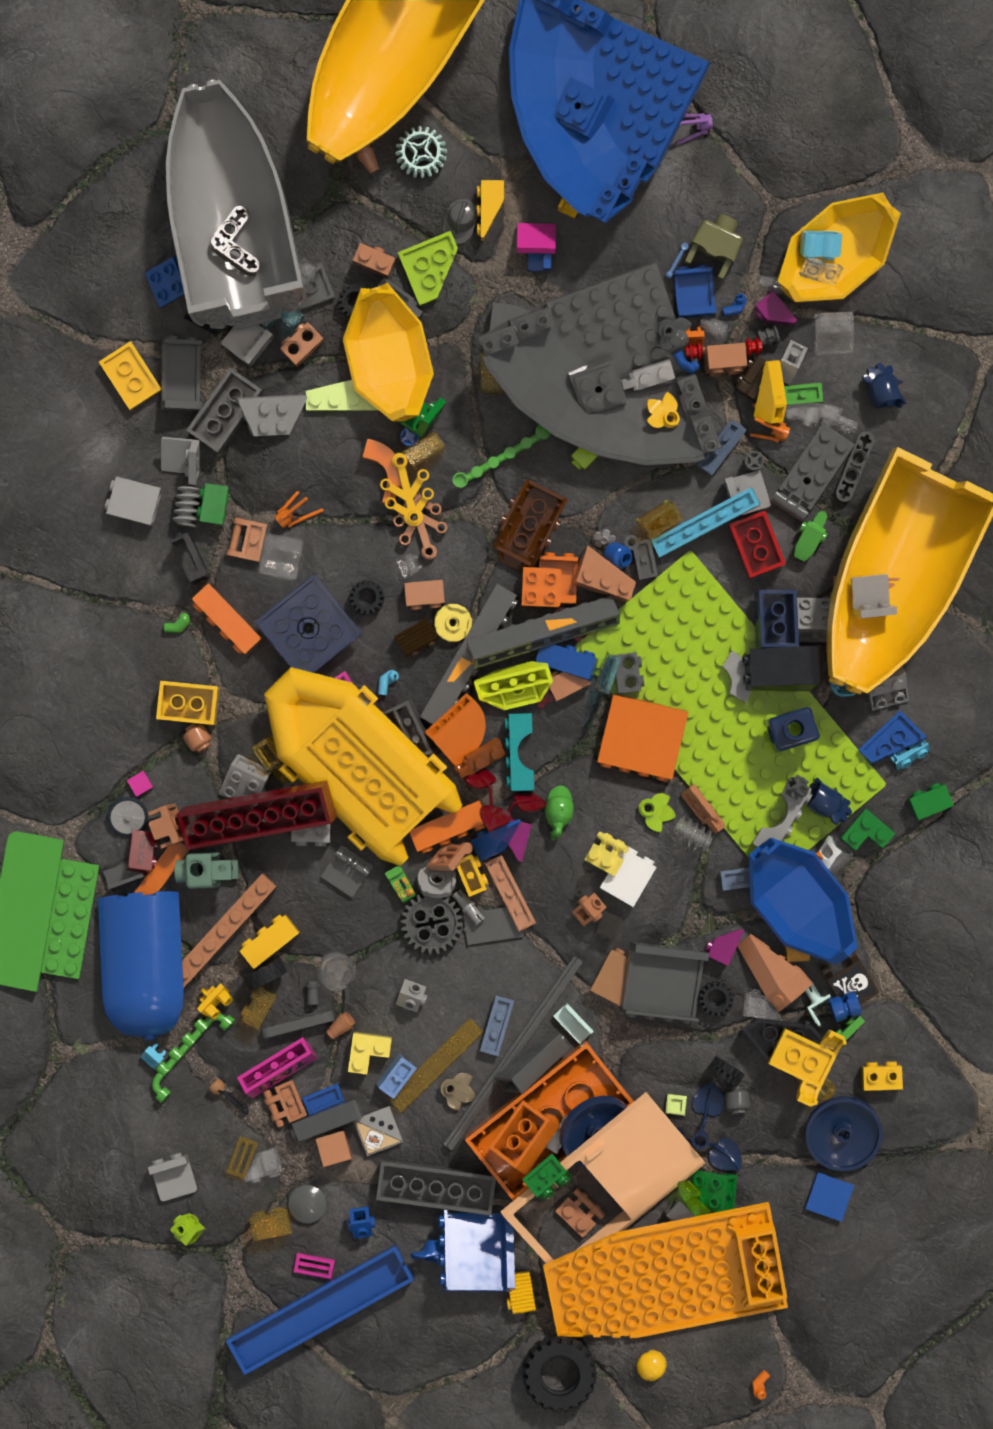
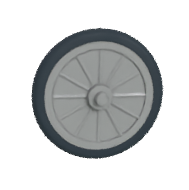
(127, 815)

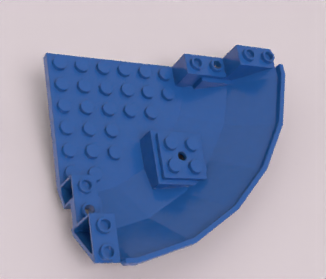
(629, 97)

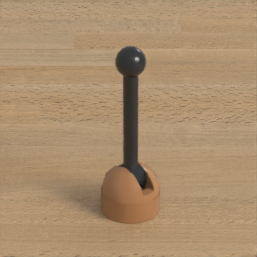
(218, 1088)

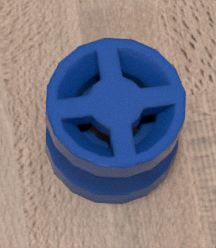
(407, 435)

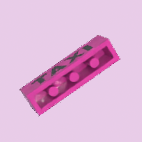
(277, 1067)

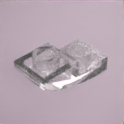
(820, 271)

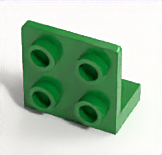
(426, 417)
(547, 1178)
(716, 1190)

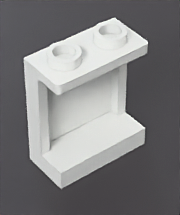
(630, 878)

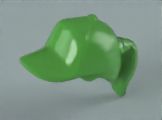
(559, 810)

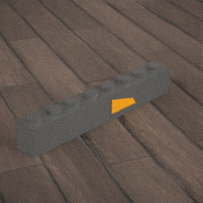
(543, 631)
(461, 668)

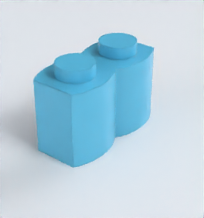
(821, 244)

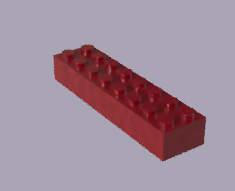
(256, 815)

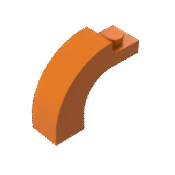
(383, 455)

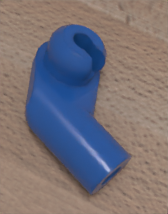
(684, 364)

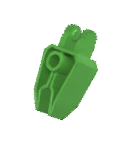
(810, 536)

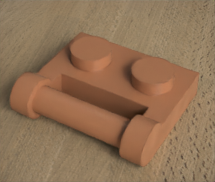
(253, 540)
(449, 856)

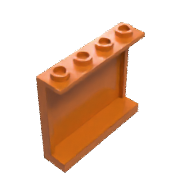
(642, 737)

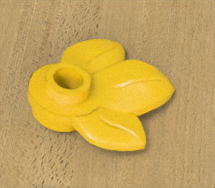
(661, 409)

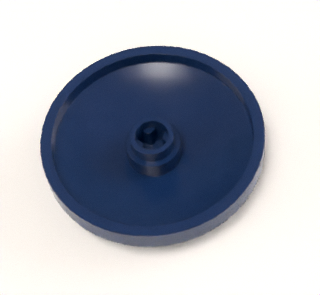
(587, 1120)
(843, 1133)

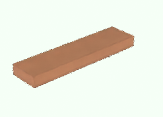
(510, 893)

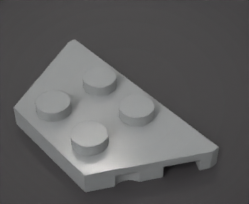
(271, 413)

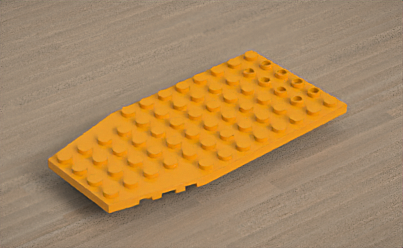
(669, 1276)

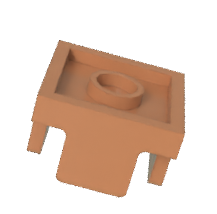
(166, 825)

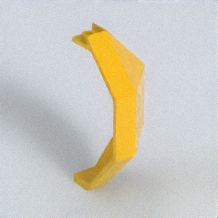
(866, 233)
(388, 353)

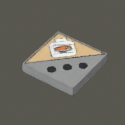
(378, 1130)

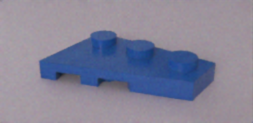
(892, 738)

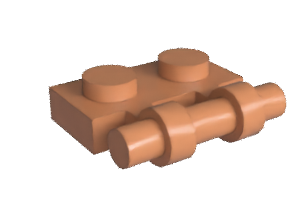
(290, 1101)
(575, 1216)

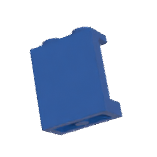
(694, 292)

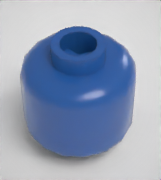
(618, 555)

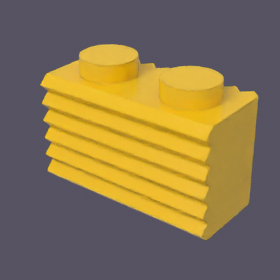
(522, 1297)

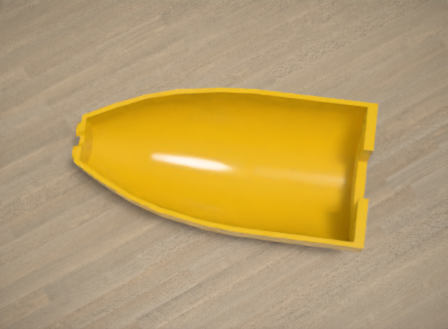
(379, 67)
(912, 530)

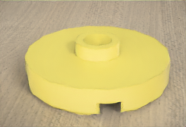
(462, 625)

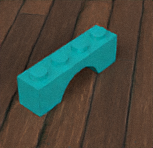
(519, 727)

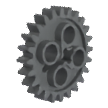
(435, 940)

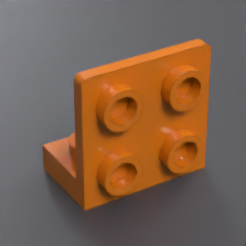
(541, 587)

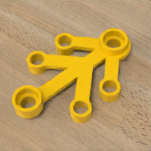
(407, 492)

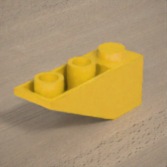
(491, 203)
(771, 398)

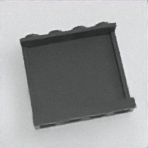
(662, 982)

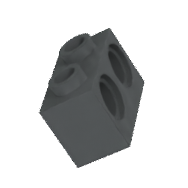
(623, 673)

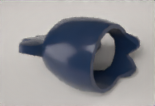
(884, 387)
(828, 802)

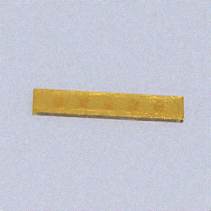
(436, 1064)

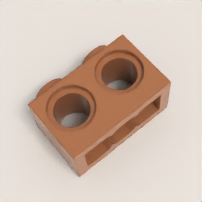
(306, 348)

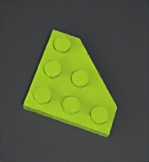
(429, 265)

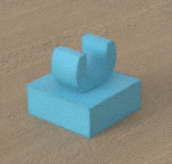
(151, 1057)

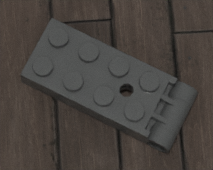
(818, 465)

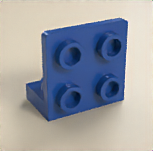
(166, 281)

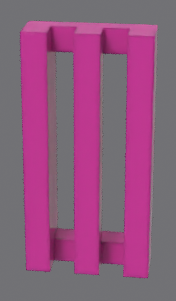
(312, 1265)

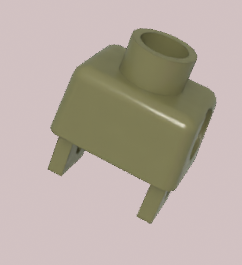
(717, 241)

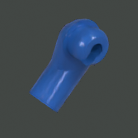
(737, 306)

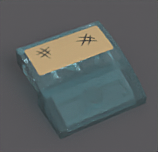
(607, 673)

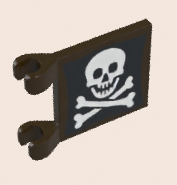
(851, 979)

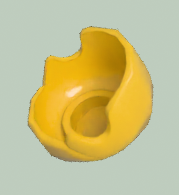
(651, 1365)

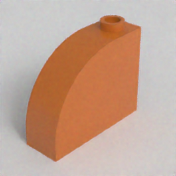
(459, 730)

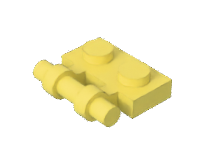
(606, 860)

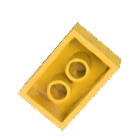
(187, 703)

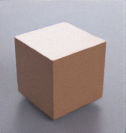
(334, 1149)

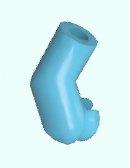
(385, 680)

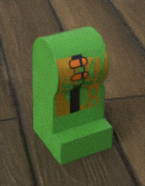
(401, 883)

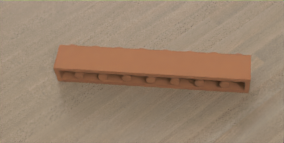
(226, 927)

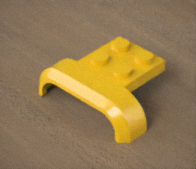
(807, 1061)

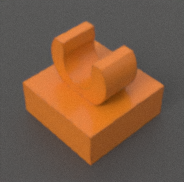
(696, 336)

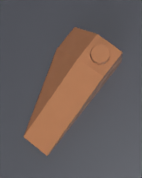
(776, 976)

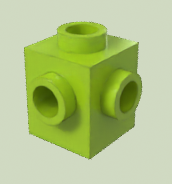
(187, 1229)

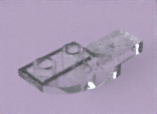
(811, 413)

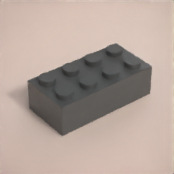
(221, 413)

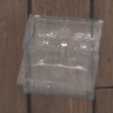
(281, 556)

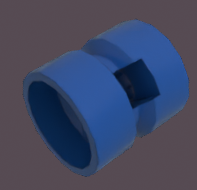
(845, 1006)

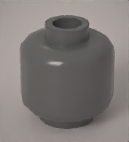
(737, 1101)

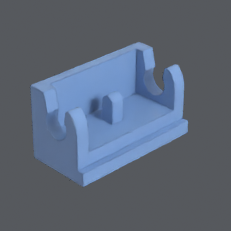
(396, 1076)

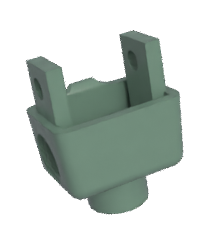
(213, 870)

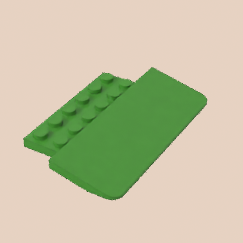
(43, 911)

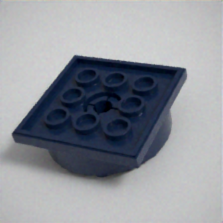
(303, 606)

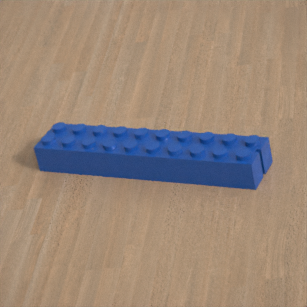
(320, 1309)

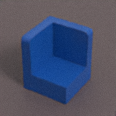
(539, 262)

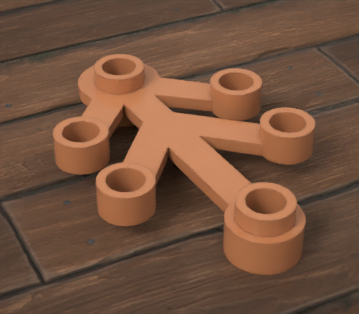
(421, 527)

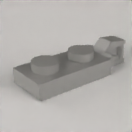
(649, 376)

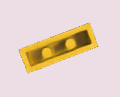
(269, 940)

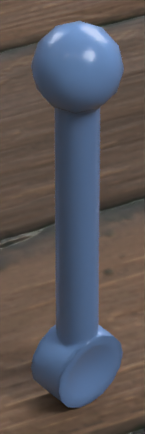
(684, 247)

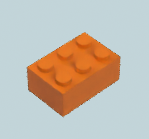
(524, 1137)

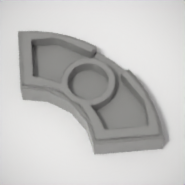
(735, 669)

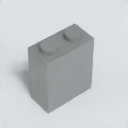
(133, 501)

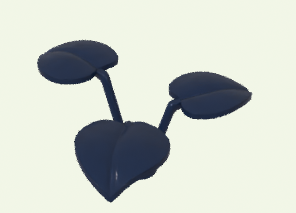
(726, 1153)

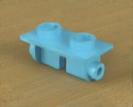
(904, 759)

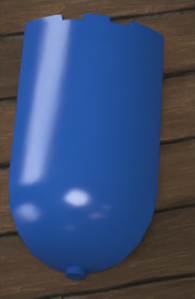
(141, 962)

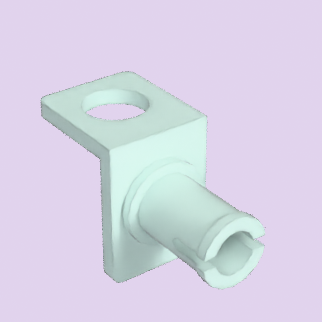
(816, 1000)

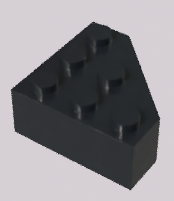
(766, 1033)

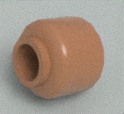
(197, 738)

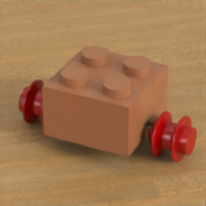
(724, 357)

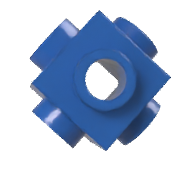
(361, 1222)

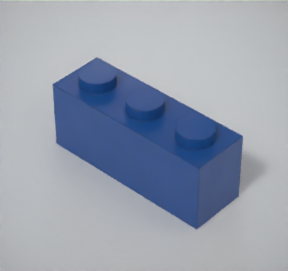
(569, 660)

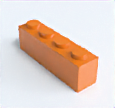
(227, 619)
(447, 826)

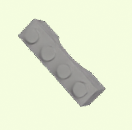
(784, 828)

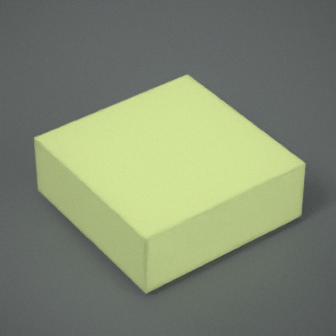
(675, 1104)

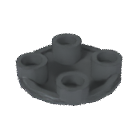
(307, 1204)

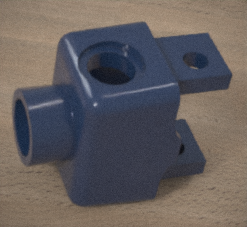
(778, 729)

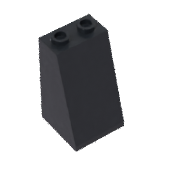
(783, 668)

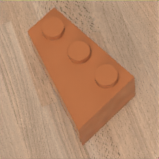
(602, 577)

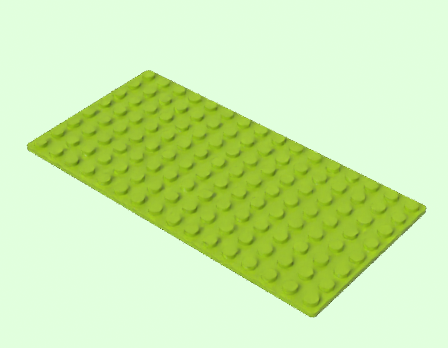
(684, 635)

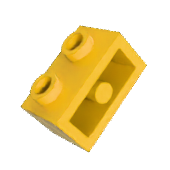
(471, 876)
(881, 1076)

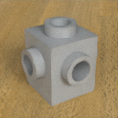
(411, 995)

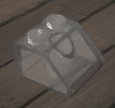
(833, 333)

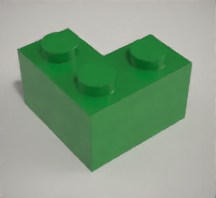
(866, 826)

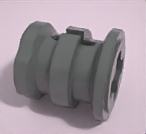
(768, 336)

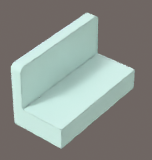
(573, 1023)

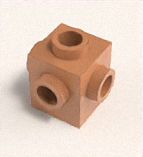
(589, 909)

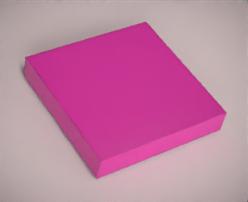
(536, 238)

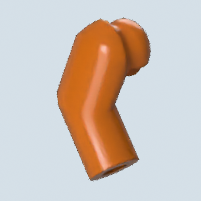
(758, 1385)

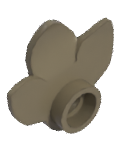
(461, 1091)

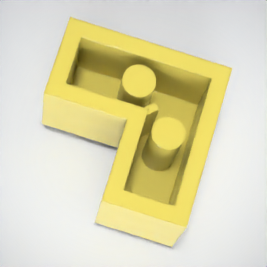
(365, 1045)

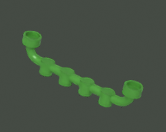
(460, 479)
(176, 1054)

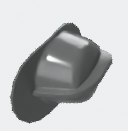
(461, 220)

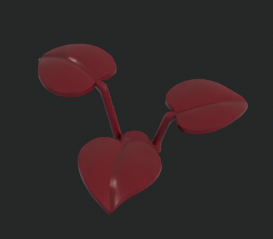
(497, 817)

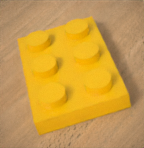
(130, 375)

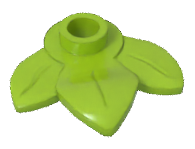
(659, 812)

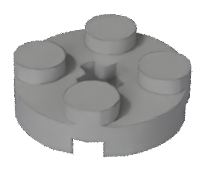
(433, 889)

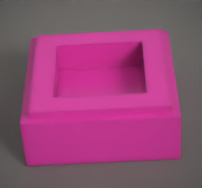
(140, 783)

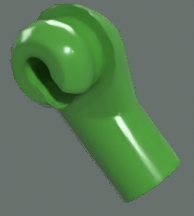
(179, 626)

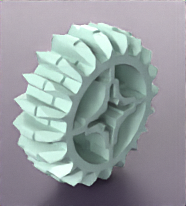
(430, 137)

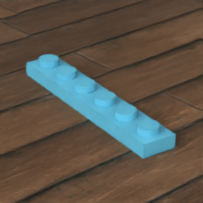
(706, 522)

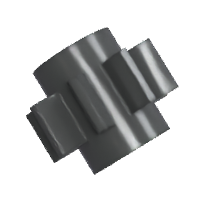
(797, 787)

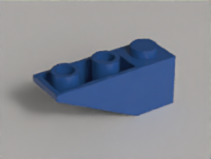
(495, 841)

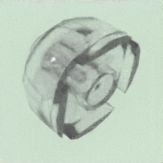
(336, 970)

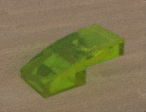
(690, 1196)

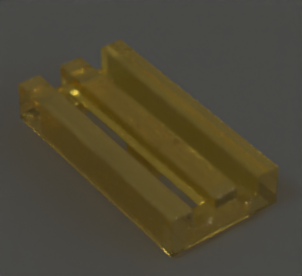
(236, 1173)

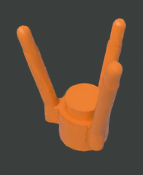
(779, 430)
(285, 515)

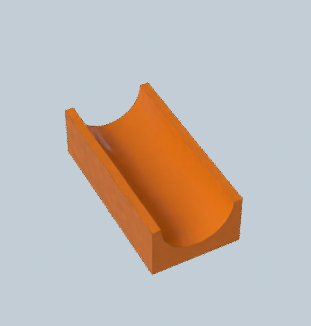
(555, 1094)

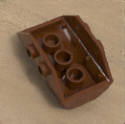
(528, 525)

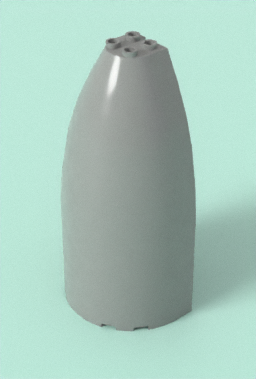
(211, 168)

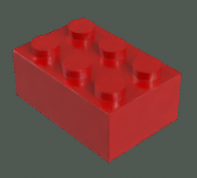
(756, 544)

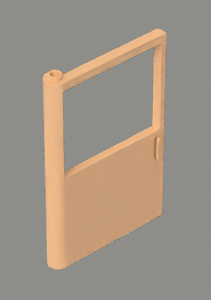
(636, 1161)

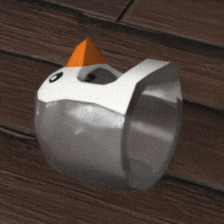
(835, 854)

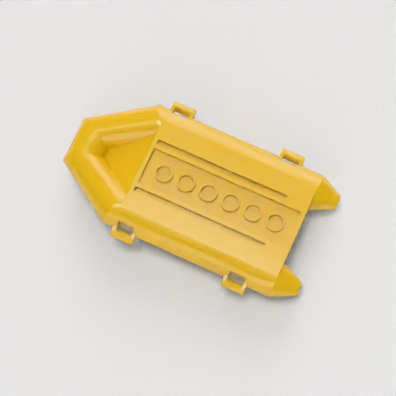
(372, 768)

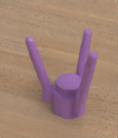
(702, 122)

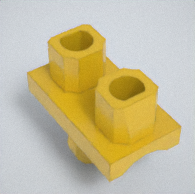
(212, 998)

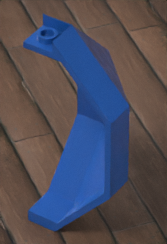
(801, 901)

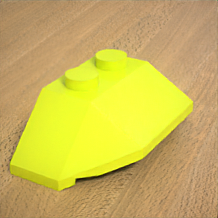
(515, 685)

